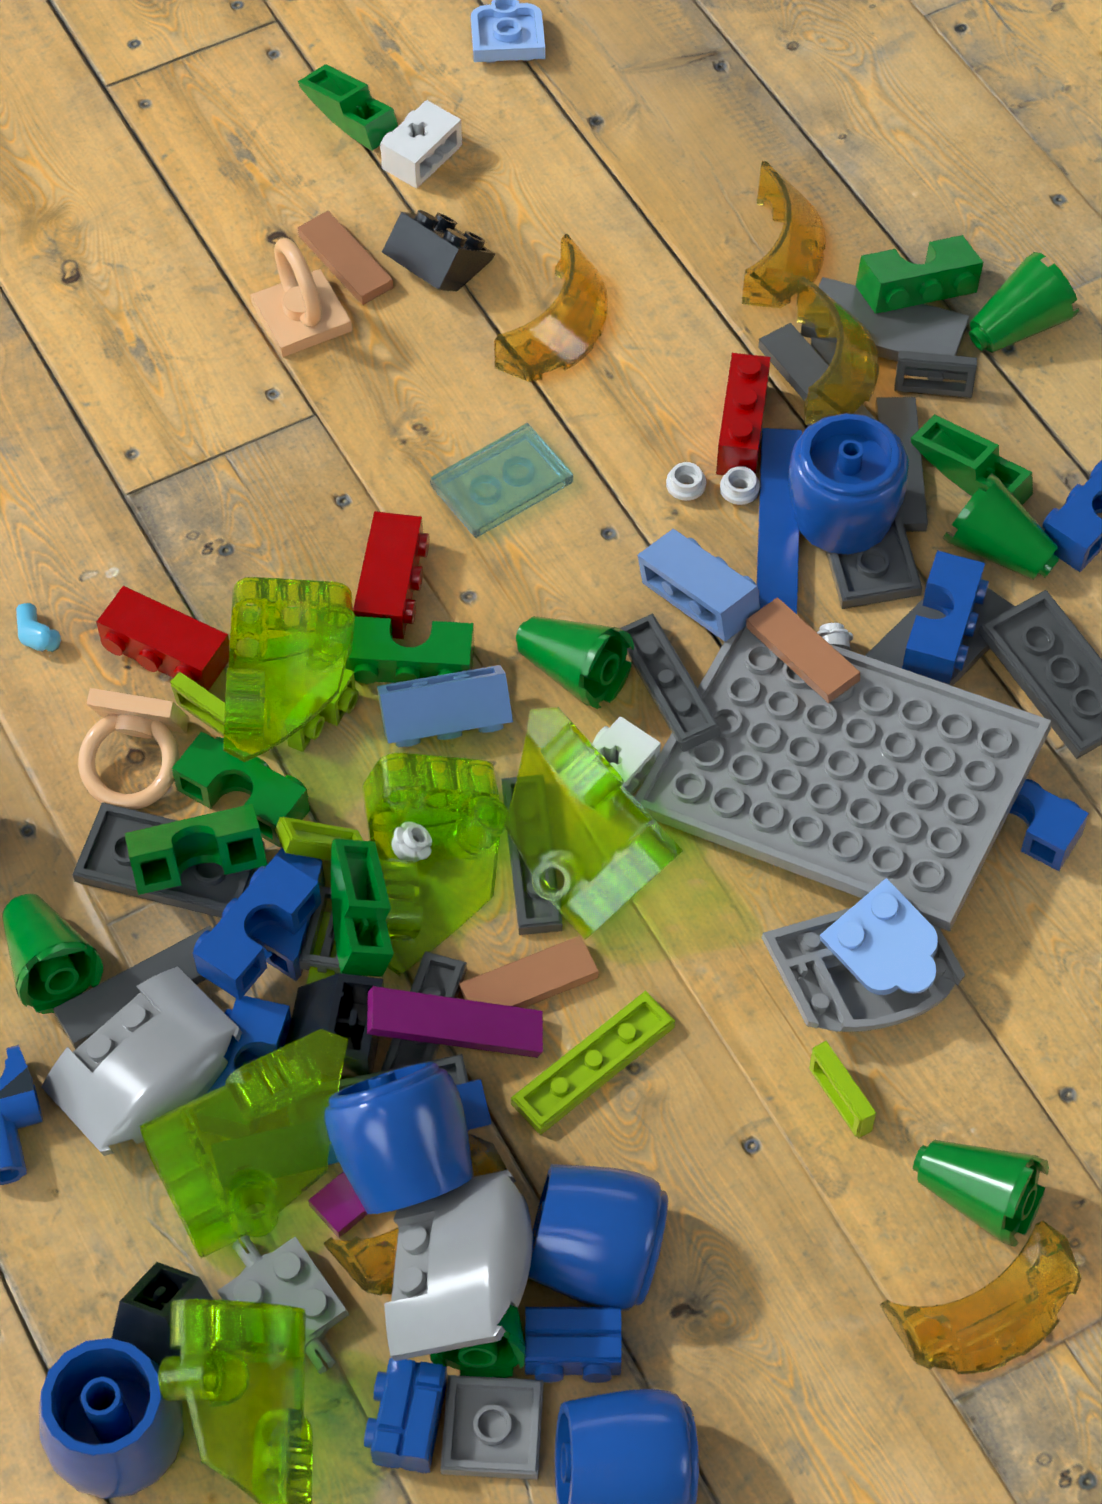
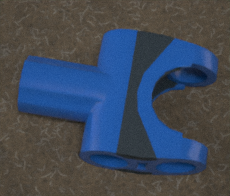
(17, 1110)

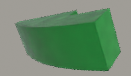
(349, 105)
(969, 458)
(359, 908)

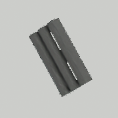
(936, 368)
(323, 961)

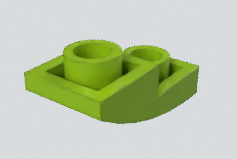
(332, 713)

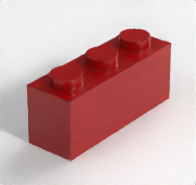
(743, 412)
(392, 570)
(163, 638)

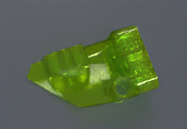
(283, 658)
(465, 819)
(583, 821)
(248, 1142)
(244, 1393)

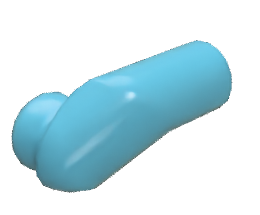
(33, 633)

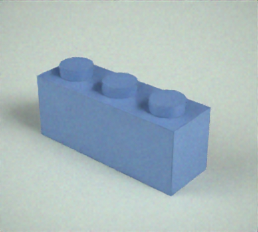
(699, 584)
(445, 705)

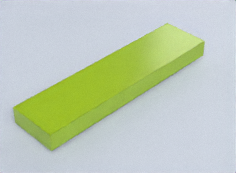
(592, 1063)

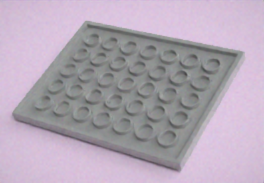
(853, 791)

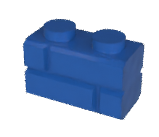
(573, 1343)
(407, 1415)

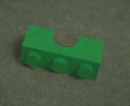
(893, 283)
(380, 659)
(209, 773)
(222, 837)

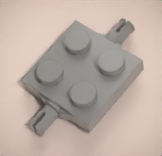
(290, 1280)

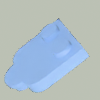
(507, 32)
(885, 943)

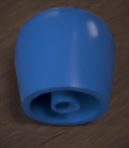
(847, 482)
(401, 1137)
(598, 1234)
(108, 1420)
(626, 1449)

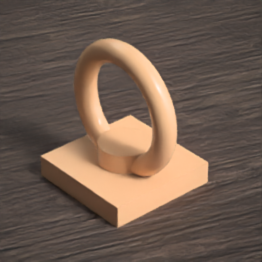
(300, 308)
(134, 717)

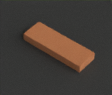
(345, 257)
(803, 650)
(534, 976)

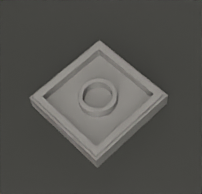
(492, 1427)

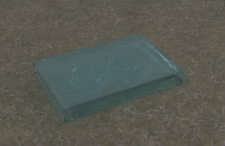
(501, 480)

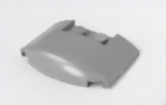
(832, 996)
(143, 1061)
(458, 1267)

